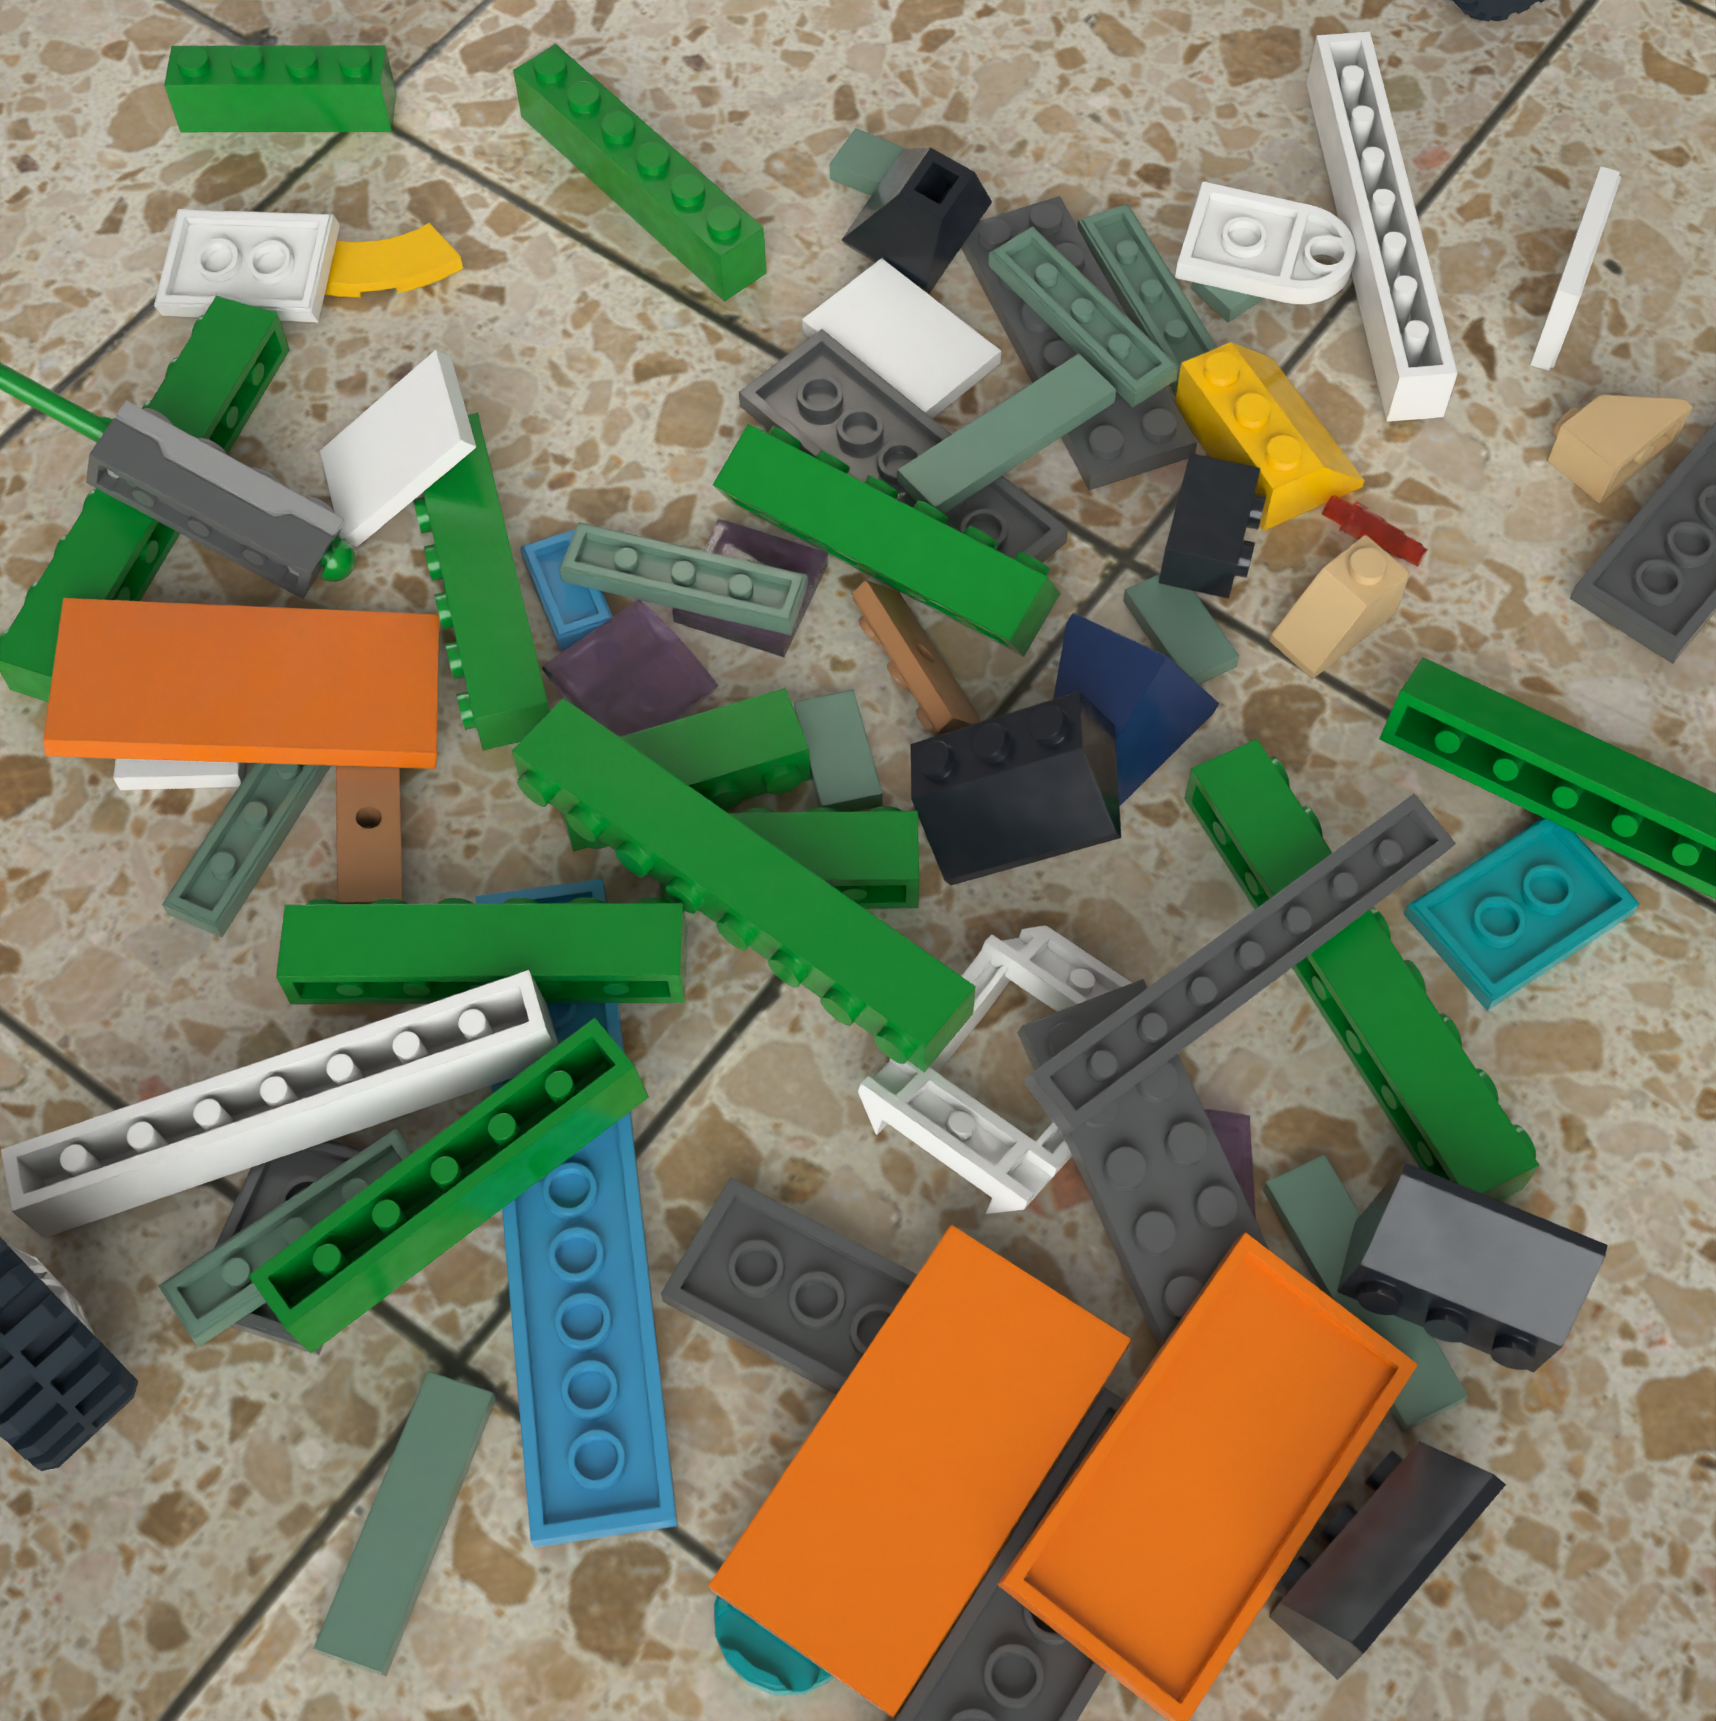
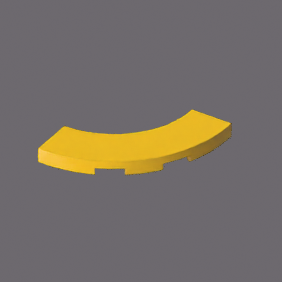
(390, 263)

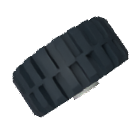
(53, 1369)

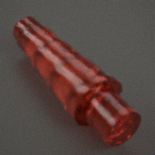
(1359, 521)

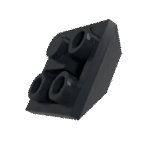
(920, 215)

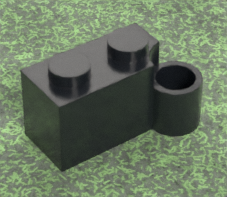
(1210, 525)

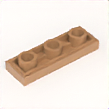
(913, 659)
(368, 858)

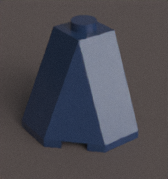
(1138, 691)

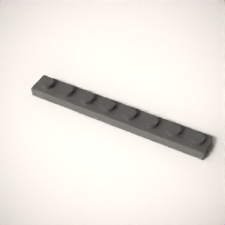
(1236, 966)

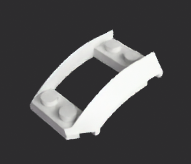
(955, 1124)

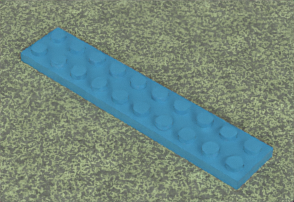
(586, 1323)

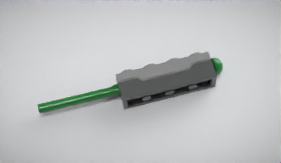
(201, 491)

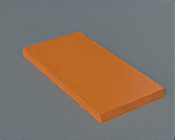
(244, 684)
(920, 1470)
(1208, 1479)

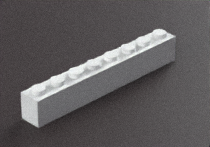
(1377, 206)
(278, 1106)

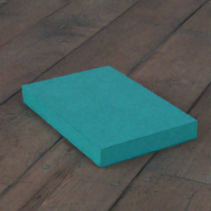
(1520, 910)

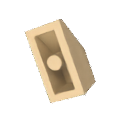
(1615, 439)
(1341, 607)

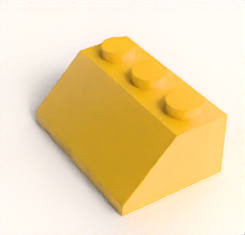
(1255, 417)

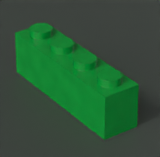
(281, 88)
(727, 752)
(859, 853)

